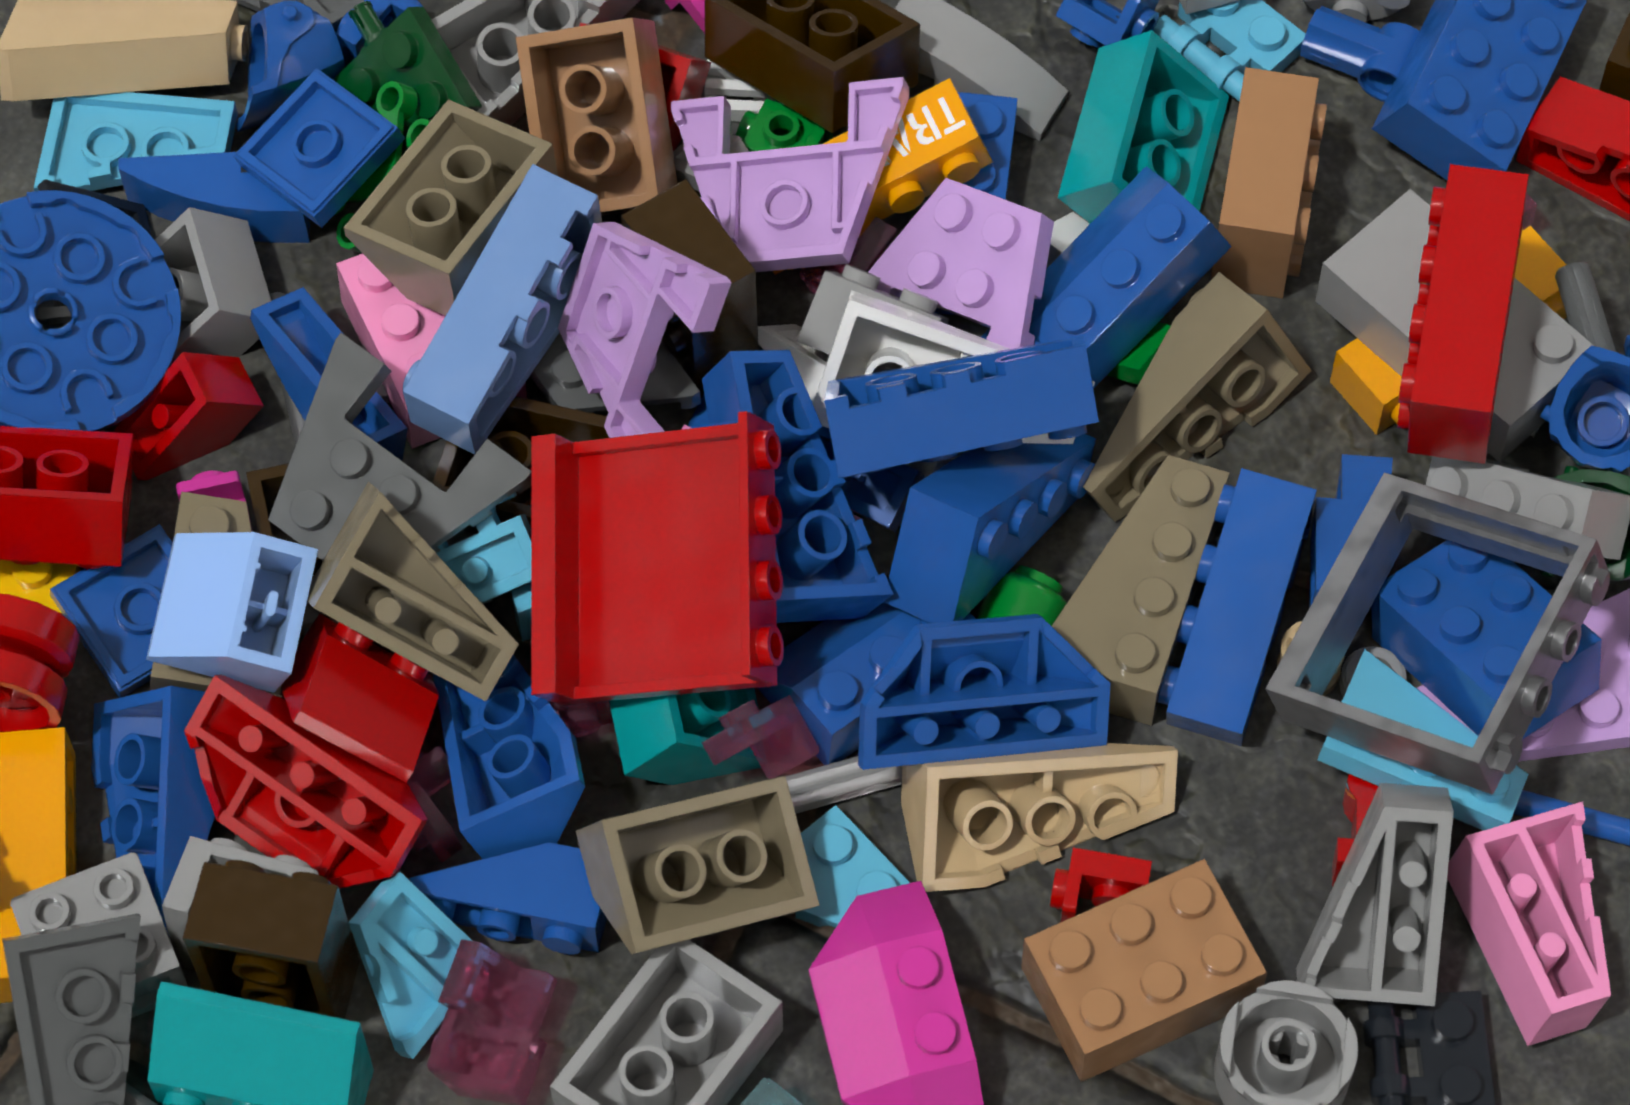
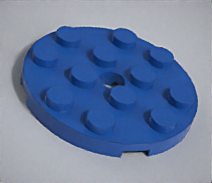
(119, 307)

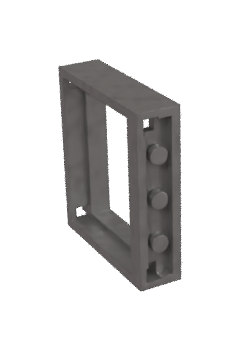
(1353, 585)

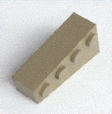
(1139, 586)

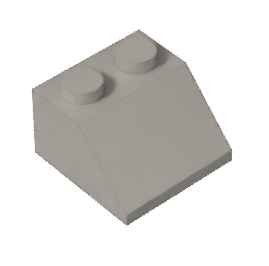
(216, 282)

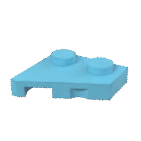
(843, 867)
(407, 958)

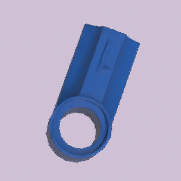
(1359, 48)

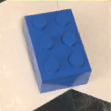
(1463, 625)

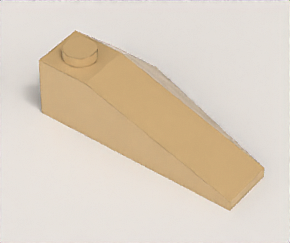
(1002, 812)

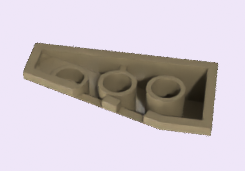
(1211, 372)

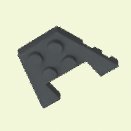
(338, 460)

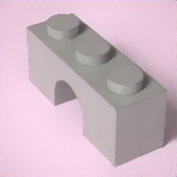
(1551, 500)

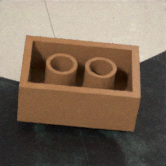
(602, 108)
(1270, 180)
(1142, 969)

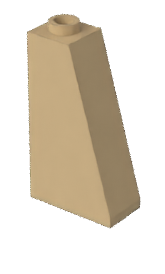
(118, 46)

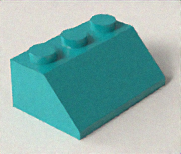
(1141, 112)
(665, 734)
(252, 1053)

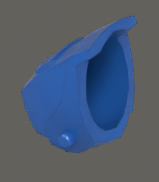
(283, 51)
(1593, 411)

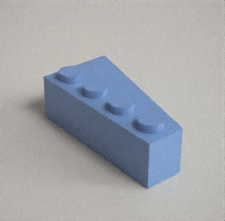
(503, 312)

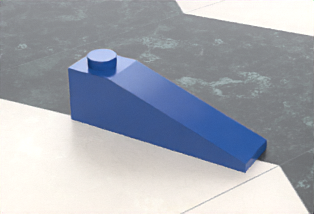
(509, 764)
(150, 780)

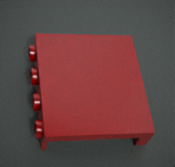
(655, 563)

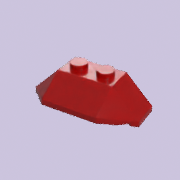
(298, 791)

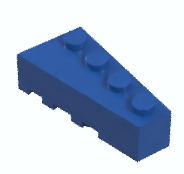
(978, 521)
(1239, 606)

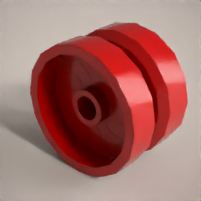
(35, 656)

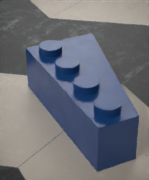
(960, 406)
(819, 542)

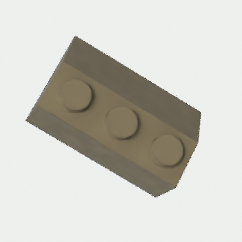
(445, 202)
(699, 865)

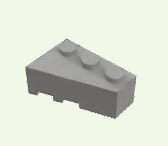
(1387, 904)

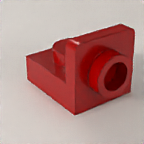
(1096, 878)

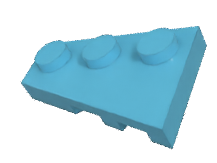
(95, 130)
(1391, 696)

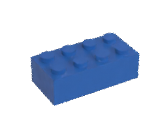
(1475, 80)

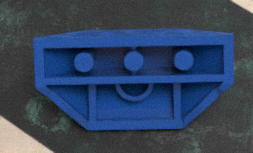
(981, 694)

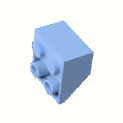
(233, 606)

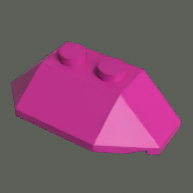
(894, 1005)

